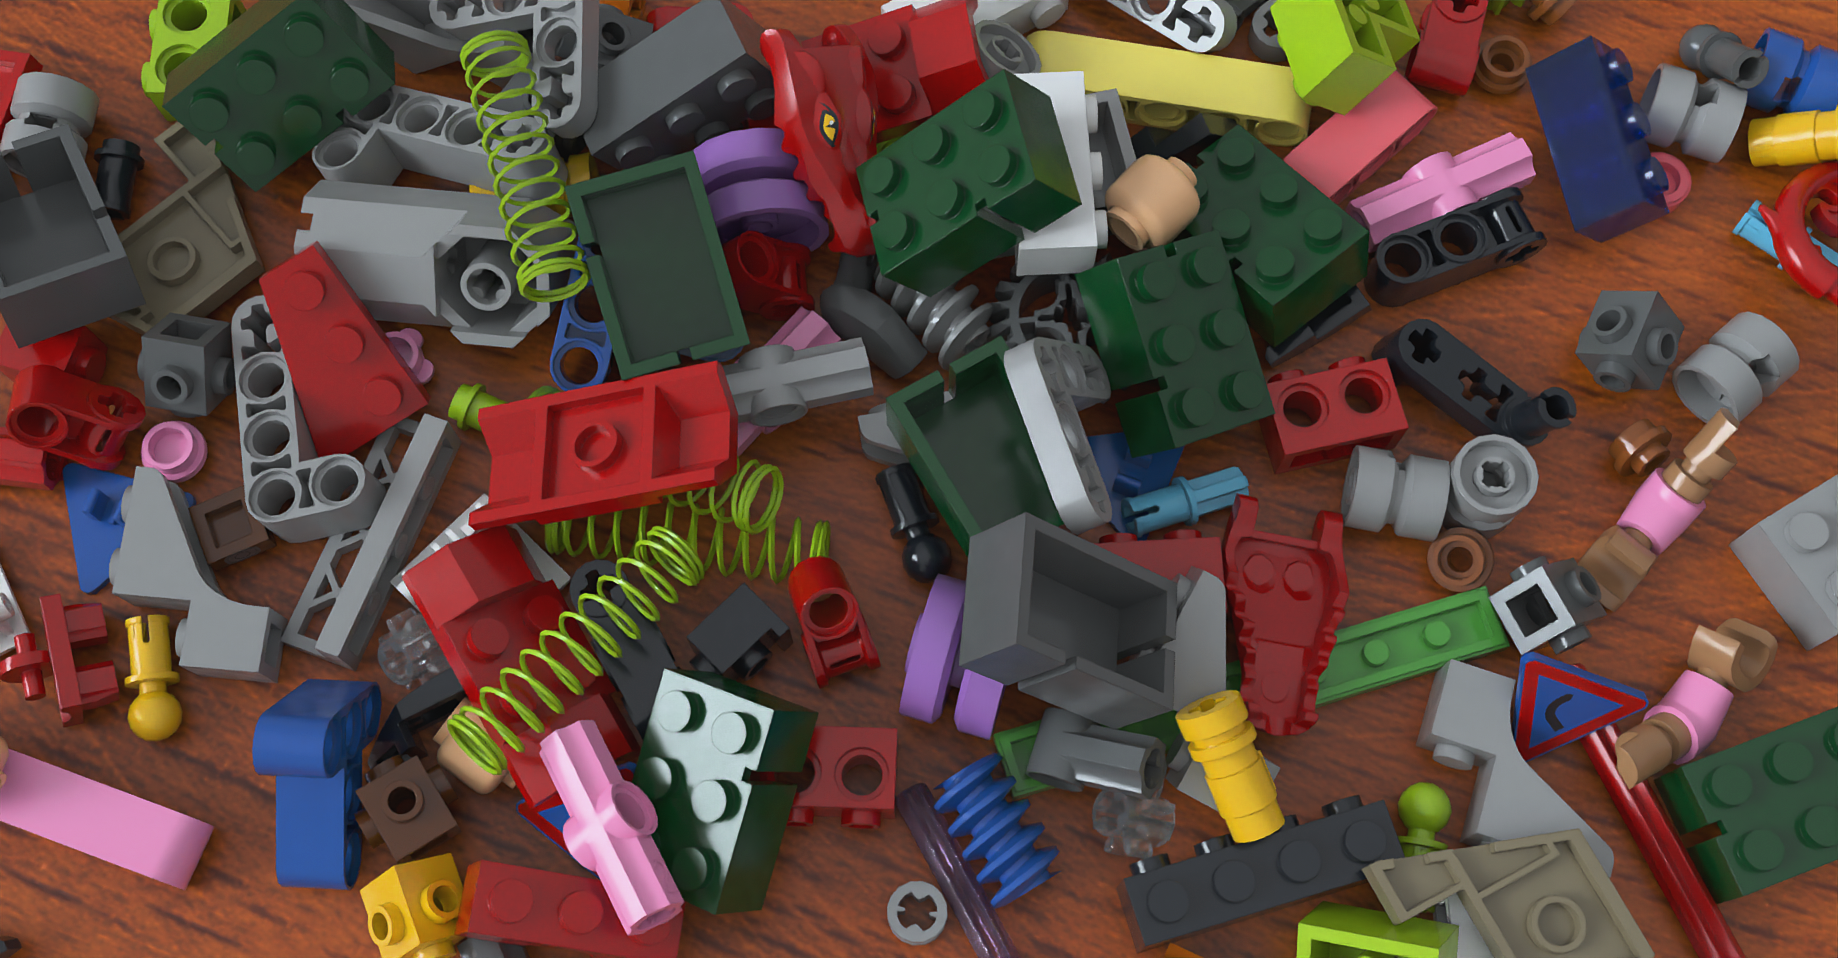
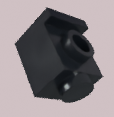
(738, 637)

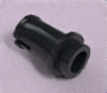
(116, 175)

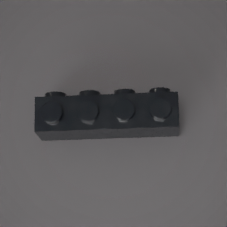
(1256, 877)

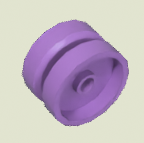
(755, 189)
(935, 668)

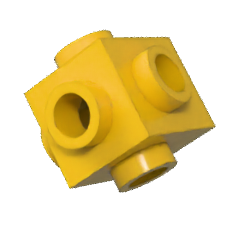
(415, 908)

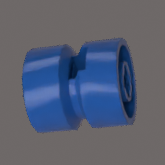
(1811, 75)

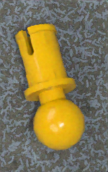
(155, 711)

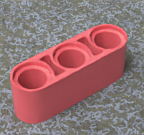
(1357, 145)

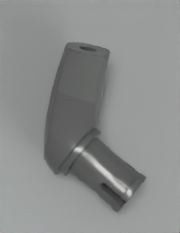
(859, 313)

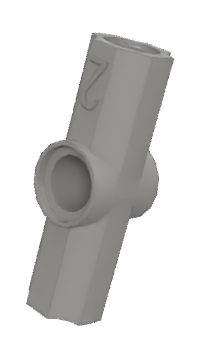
(781, 384)

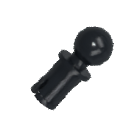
(925, 552)

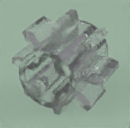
(410, 651)
(1133, 822)

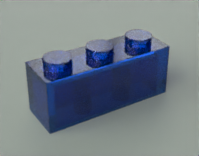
(1598, 139)

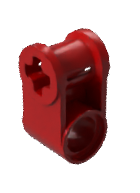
(1448, 46)
(769, 275)
(72, 416)
(832, 629)

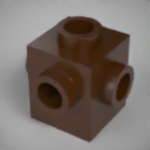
(420, 829)

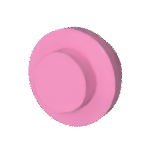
(174, 450)

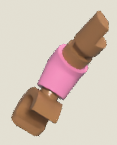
(1660, 512)
(1698, 701)

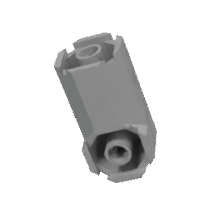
(434, 257)

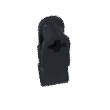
(1488, 232)
(643, 659)

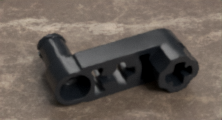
(1436, 361)

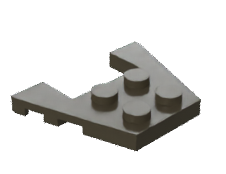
(194, 243)
(1522, 894)

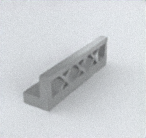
(383, 546)

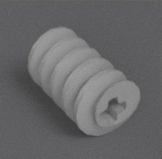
(944, 318)

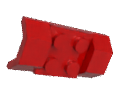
(919, 62)
(608, 446)
(486, 607)

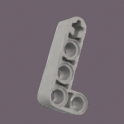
(434, 139)
(297, 468)

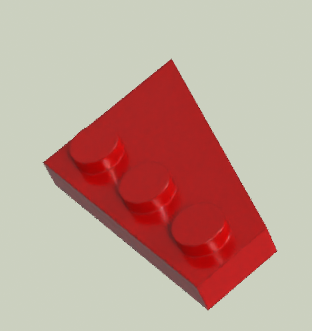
(337, 354)

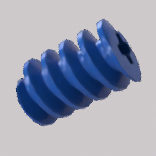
(996, 830)

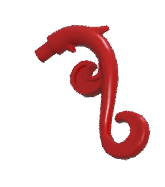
(1788, 230)

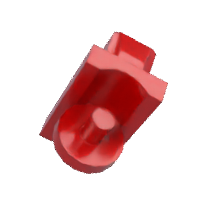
(65, 630)

